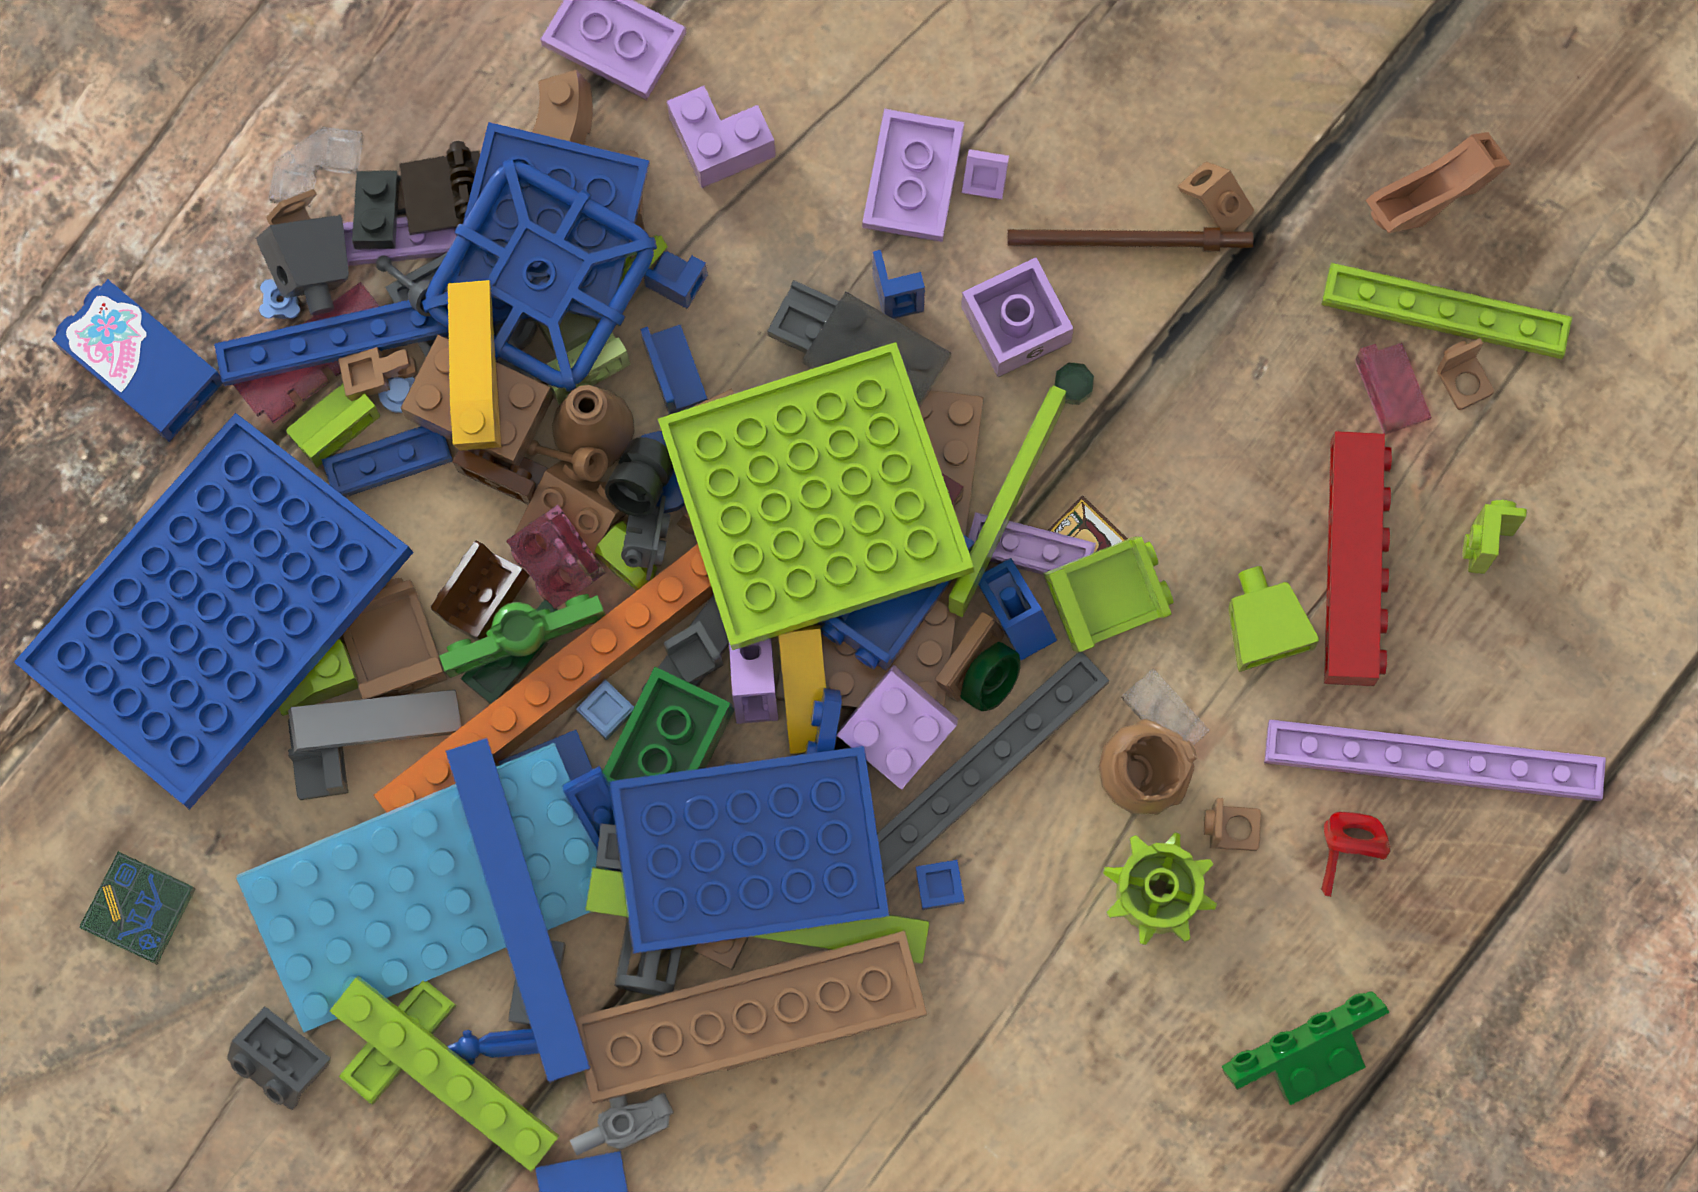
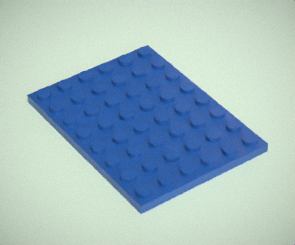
(213, 609)

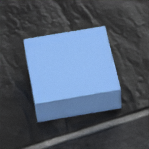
(605, 709)

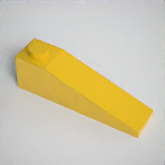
(472, 367)

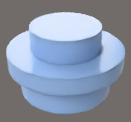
(394, 398)

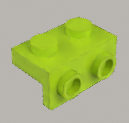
(1483, 541)

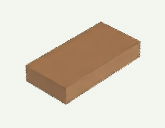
(981, 636)

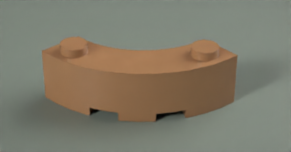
(565, 107)

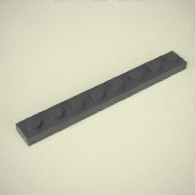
(988, 763)

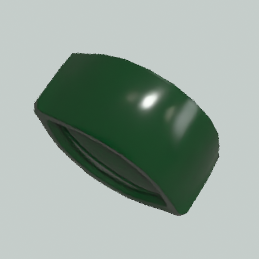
(991, 677)

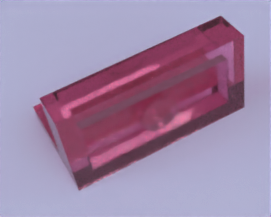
(1392, 387)

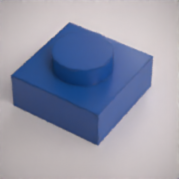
(940, 884)

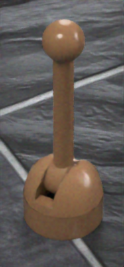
(583, 466)

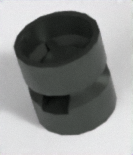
(640, 477)

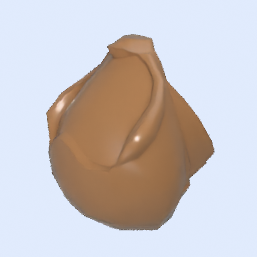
(1150, 749)

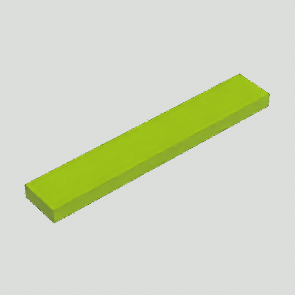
(1446, 310)
(1008, 499)

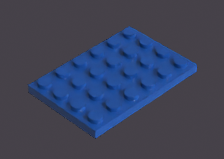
(748, 849)

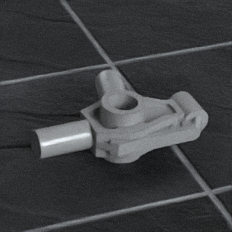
(626, 1124)

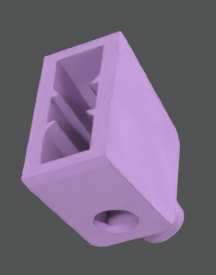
(754, 683)

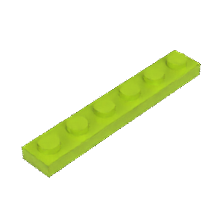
(444, 1073)

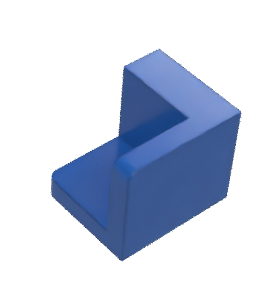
(677, 278)

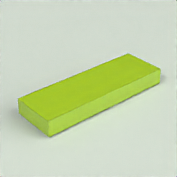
(372, 1071)

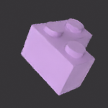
(716, 146)

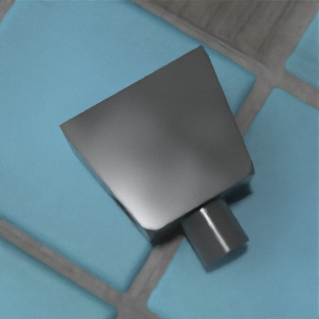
(307, 259)

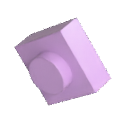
(985, 174)

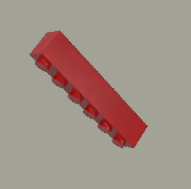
(1355, 559)

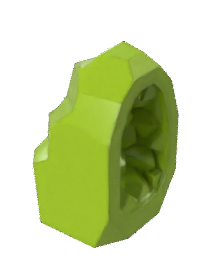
(609, 553)

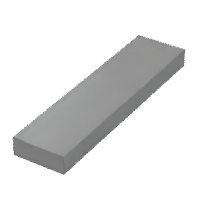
(374, 720)

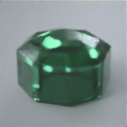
(1076, 381)

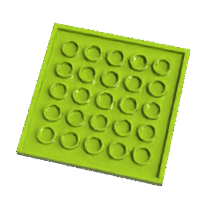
(815, 496)

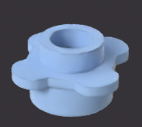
(271, 308)

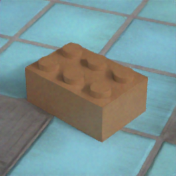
(520, 402)

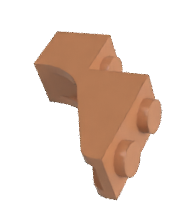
(1428, 191)

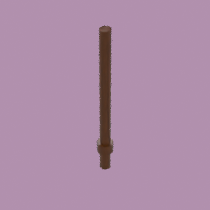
(1210, 238)

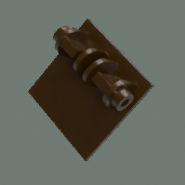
(438, 189)

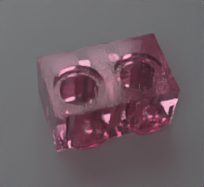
(564, 551)

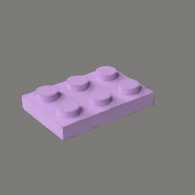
(615, 40)
(913, 175)

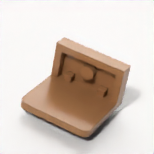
(579, 499)

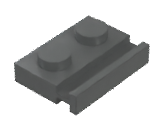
(801, 316)

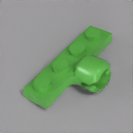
(520, 631)

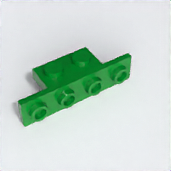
(1312, 1053)

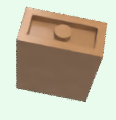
(393, 644)

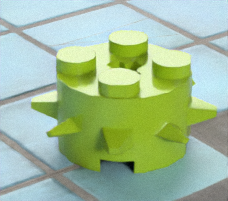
(1145, 868)

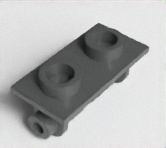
(642, 539)

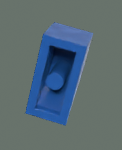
(1016, 609)

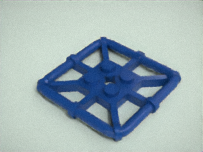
(566, 265)

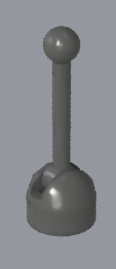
(416, 290)

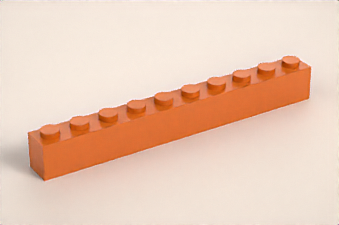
(564, 676)

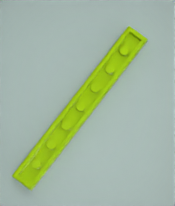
(608, 897)

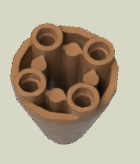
(595, 420)

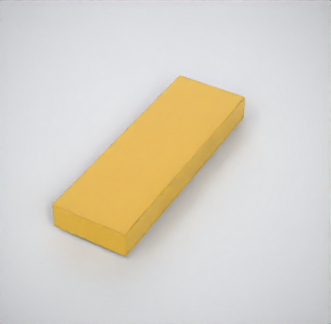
(802, 682)

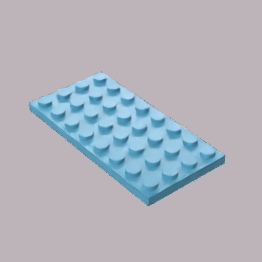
(409, 891)

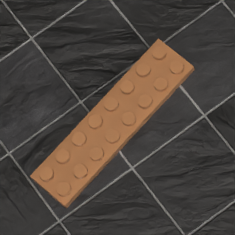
(750, 1017)

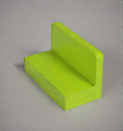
(332, 424)

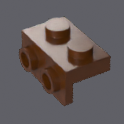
(478, 591)

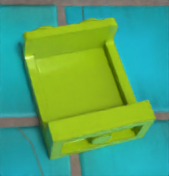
(1108, 592)

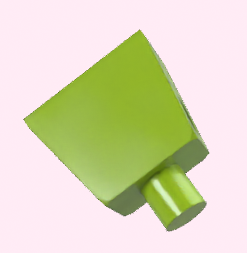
(1268, 622)

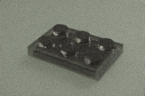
(860, 328)

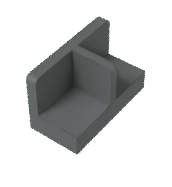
(318, 771)

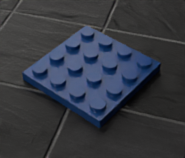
(608, 176)

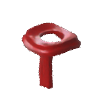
(1340, 842)

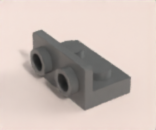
(276, 1058)

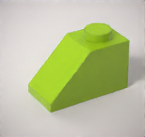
(328, 679)

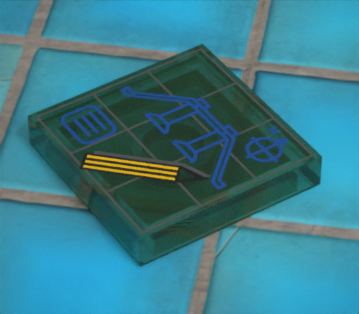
(137, 908)

